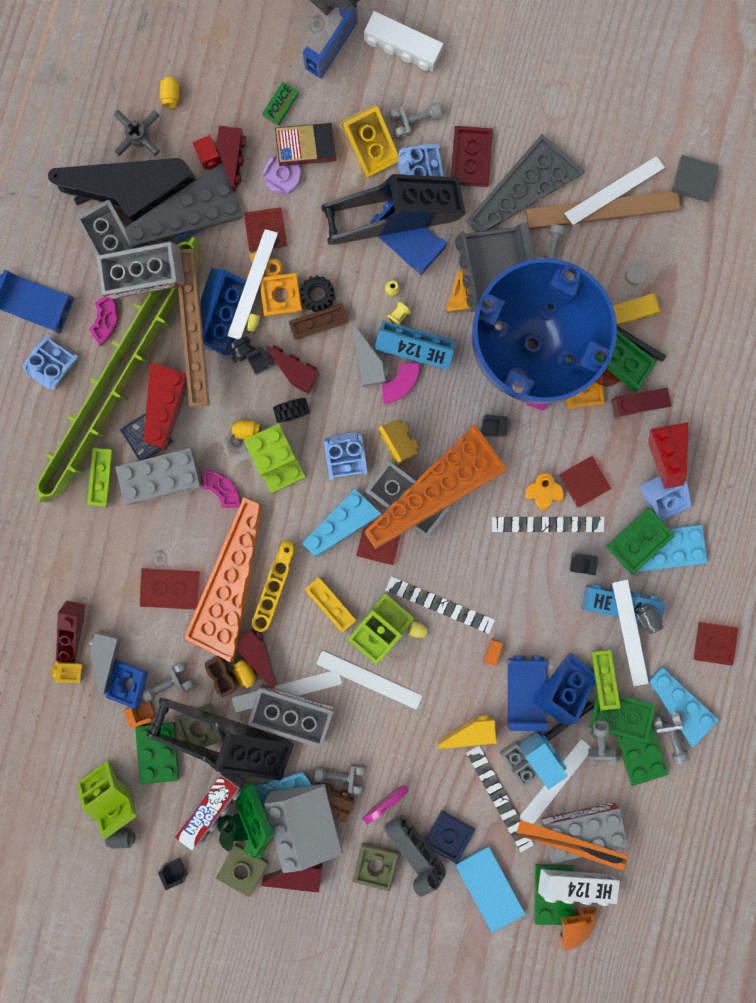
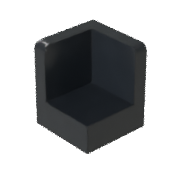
(258, 360)
(494, 425)
(583, 563)
(172, 873)

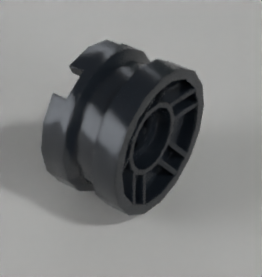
(240, 348)

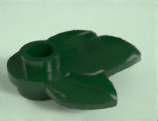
(232, 832)

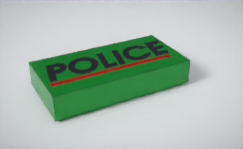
(280, 103)

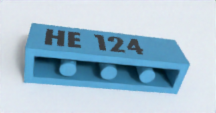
(415, 345)
(604, 601)

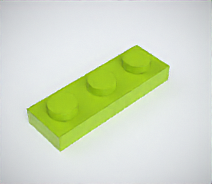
(100, 477)
(605, 680)

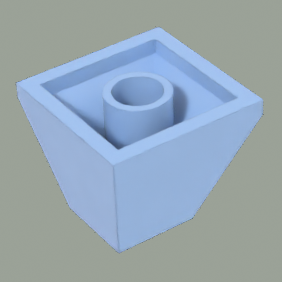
(667, 501)

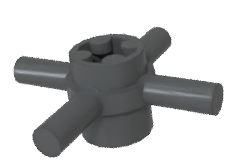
(131, 128)

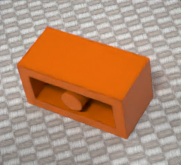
(493, 652)

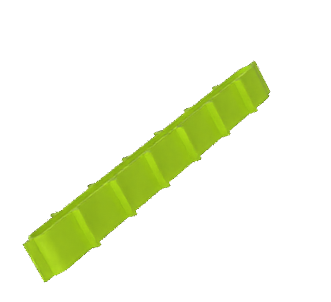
(101, 385)

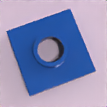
(117, 685)

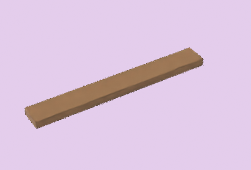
(618, 208)
(193, 332)

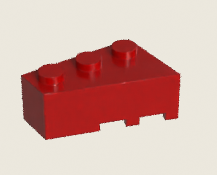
(670, 453)

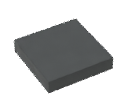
(695, 178)

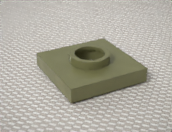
(185, 726)
(239, 857)
(380, 879)

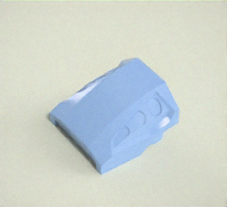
(420, 160)
(49, 363)
(345, 455)

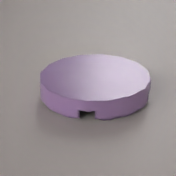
(281, 178)

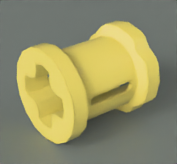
(399, 314)

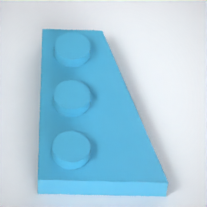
(290, 781)

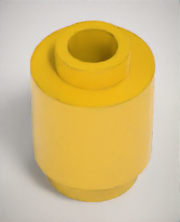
(169, 92)
(244, 429)
(244, 673)

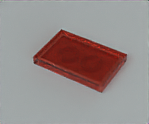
(169, 588)

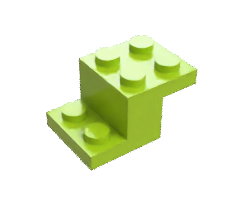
(274, 458)
(380, 629)
(106, 799)

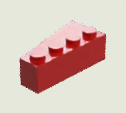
(163, 405)

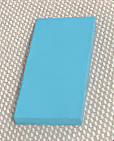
(490, 889)

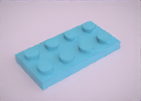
(682, 550)

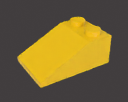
(370, 140)
(397, 441)

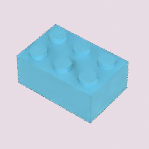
(543, 759)

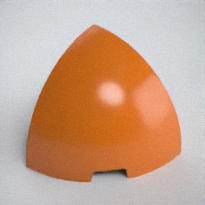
(577, 928)

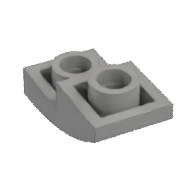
(519, 764)

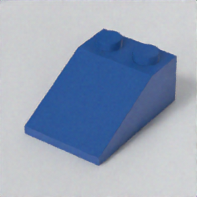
(567, 690)

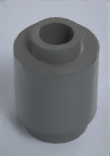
(650, 618)
(121, 839)

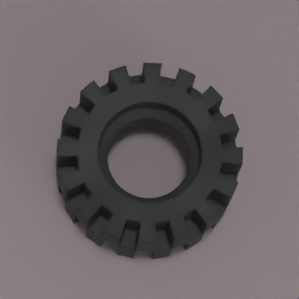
(314, 282)
(291, 410)

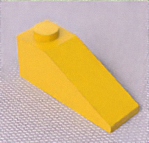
(474, 732)

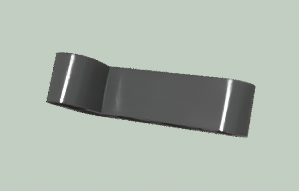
(418, 854)

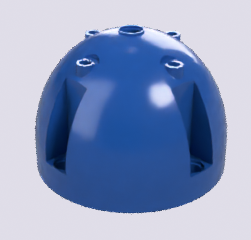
(576, 328)

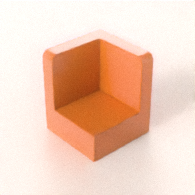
(140, 716)

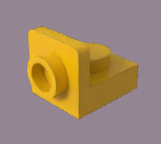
(66, 672)

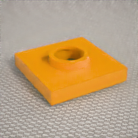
(271, 284)

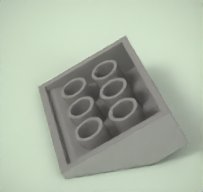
(303, 827)

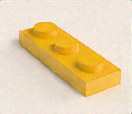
(330, 604)

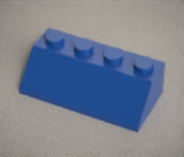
(219, 307)

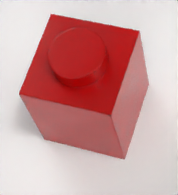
(207, 152)

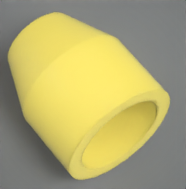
(392, 292)
(252, 322)
(417, 630)

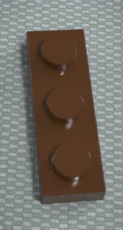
(318, 321)

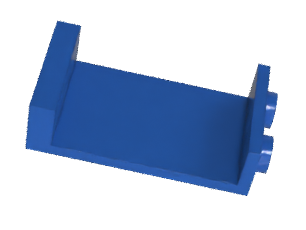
(319, 63)
(416, 246)
(34, 301)
(525, 683)

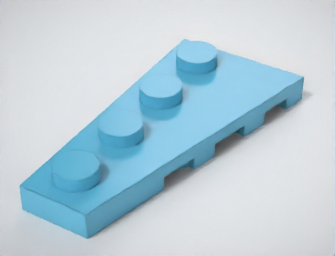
(346, 519)
(675, 697)

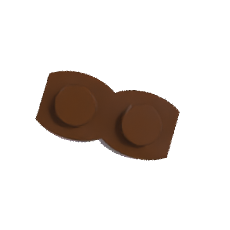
(224, 680)

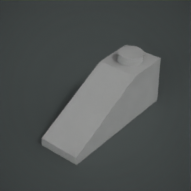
(370, 364)
(103, 655)

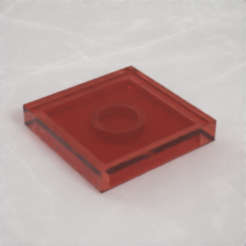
(266, 219)
(584, 481)
(383, 554)
(715, 643)

